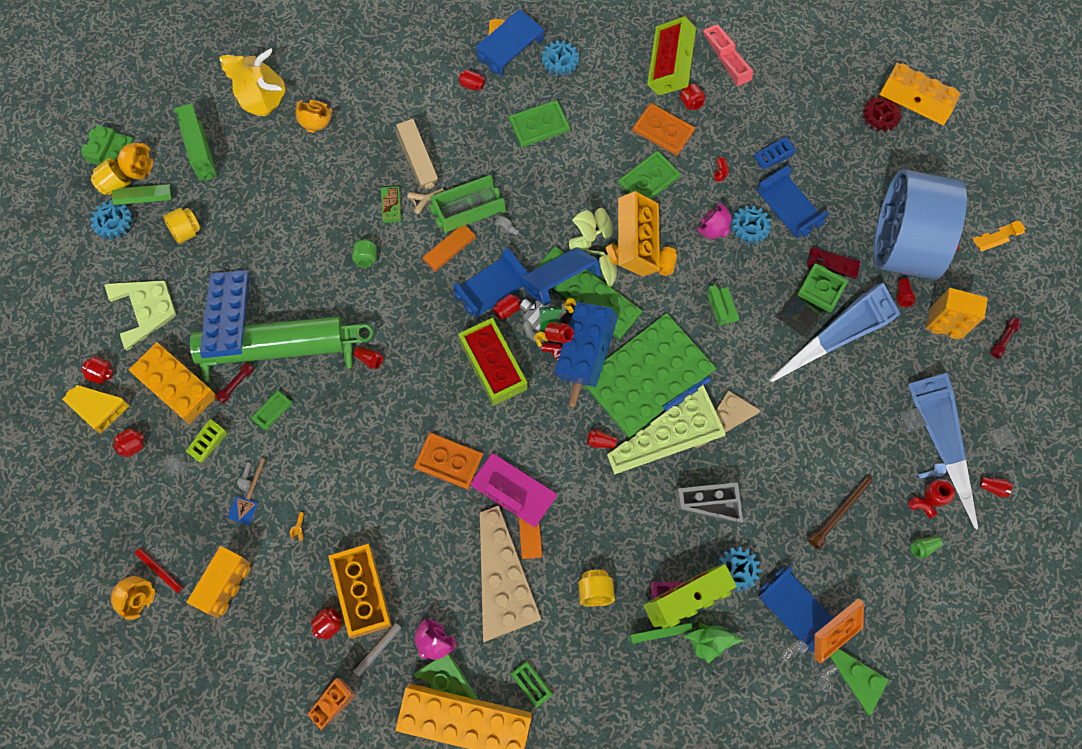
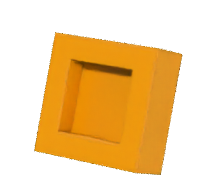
(613, 253)

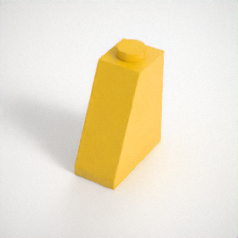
(95, 407)

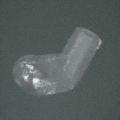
(791, 649)
(823, 676)

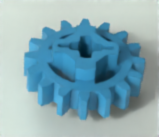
(551, 57)
(111, 220)
(750, 232)
(743, 575)

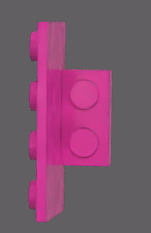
(513, 490)

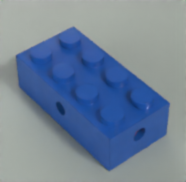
(586, 352)

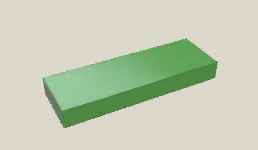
(141, 194)
(655, 634)

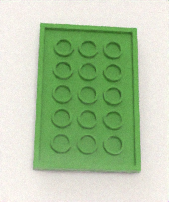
(649, 374)

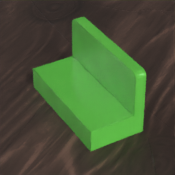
(722, 305)

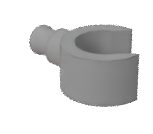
(506, 225)

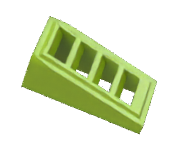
(216, 439)

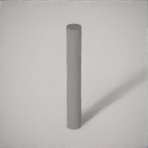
(377, 649)

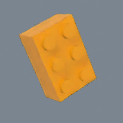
(956, 313)
(219, 582)

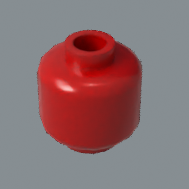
(692, 97)
(97, 370)
(128, 442)
(939, 493)
(326, 623)

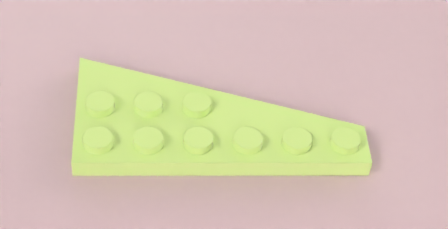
(676, 430)

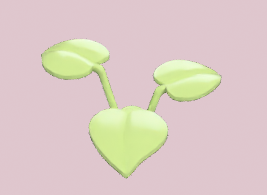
(587, 225)

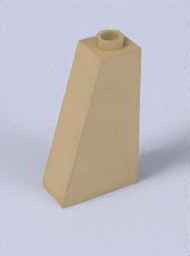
(416, 154)

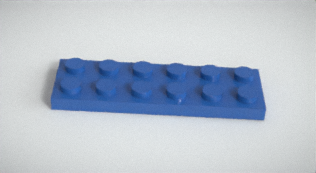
(225, 314)

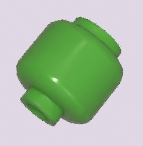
(364, 253)

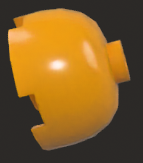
(313, 115)
(135, 160)
(129, 596)

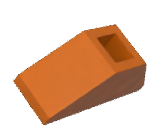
(331, 703)

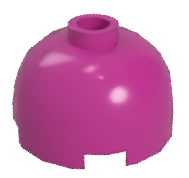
(717, 223)
(432, 641)

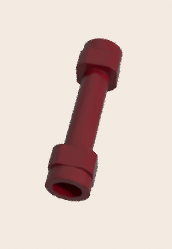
(999, 349)
(245, 370)

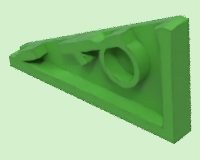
(446, 677)
(862, 680)

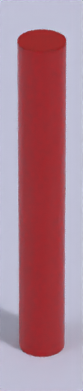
(156, 568)

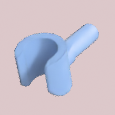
(939, 470)

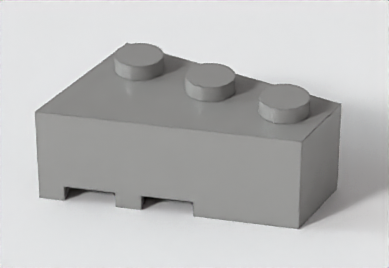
(714, 501)

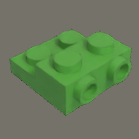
(103, 145)
(822, 287)

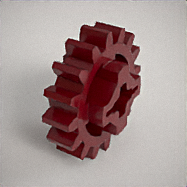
(882, 114)

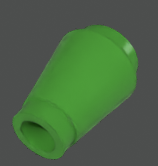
(925, 546)

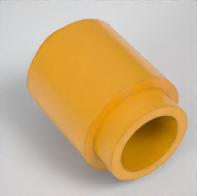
(667, 261)

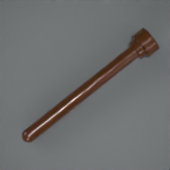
(818, 539)

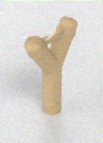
(423, 199)

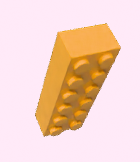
(461, 720)

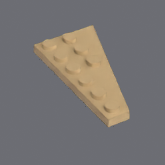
(505, 591)

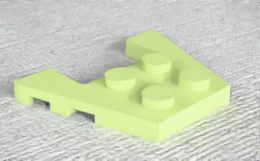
(151, 306)

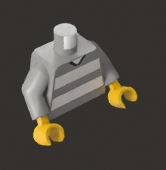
(532, 320)

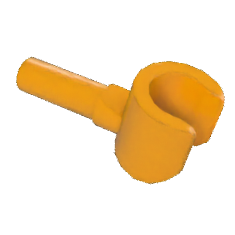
(297, 530)

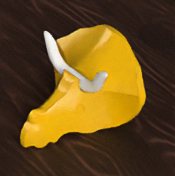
(254, 83)

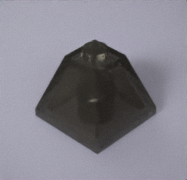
(800, 314)

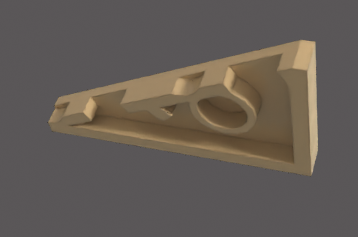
(733, 412)

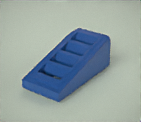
(784, 147)

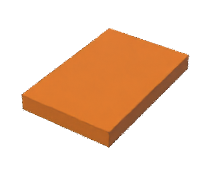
(663, 129)
(448, 461)
(839, 631)

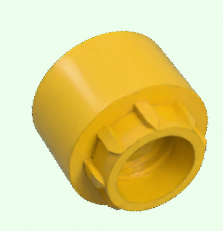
(109, 177)
(181, 224)
(596, 588)

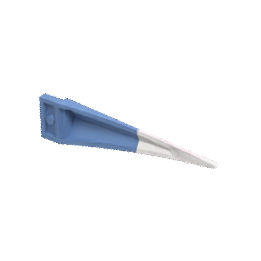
(863, 316)
(938, 407)

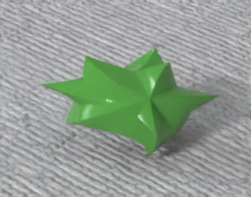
(711, 641)

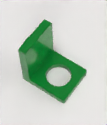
(548, 315)

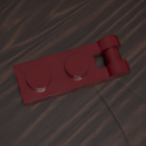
(835, 263)

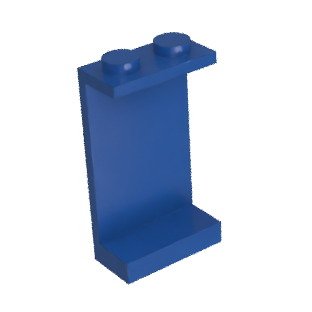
(508, 41)
(790, 203)
(557, 271)
(491, 284)
(795, 606)

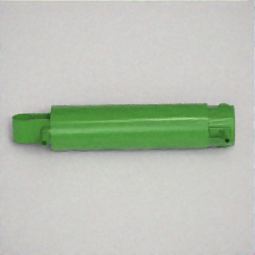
(288, 340)

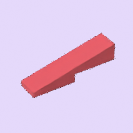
(725, 49)

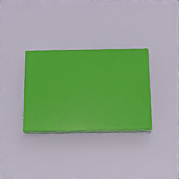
(539, 123)
(650, 176)

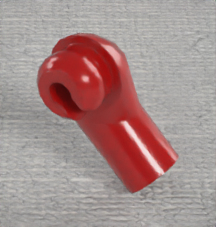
(723, 170)
(554, 348)
(923, 504)

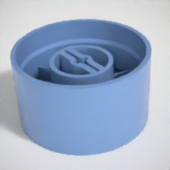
(920, 224)

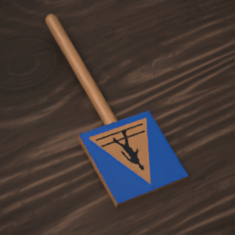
(244, 509)

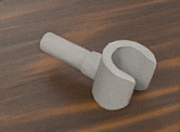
(242, 482)

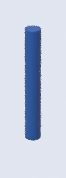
(680, 398)

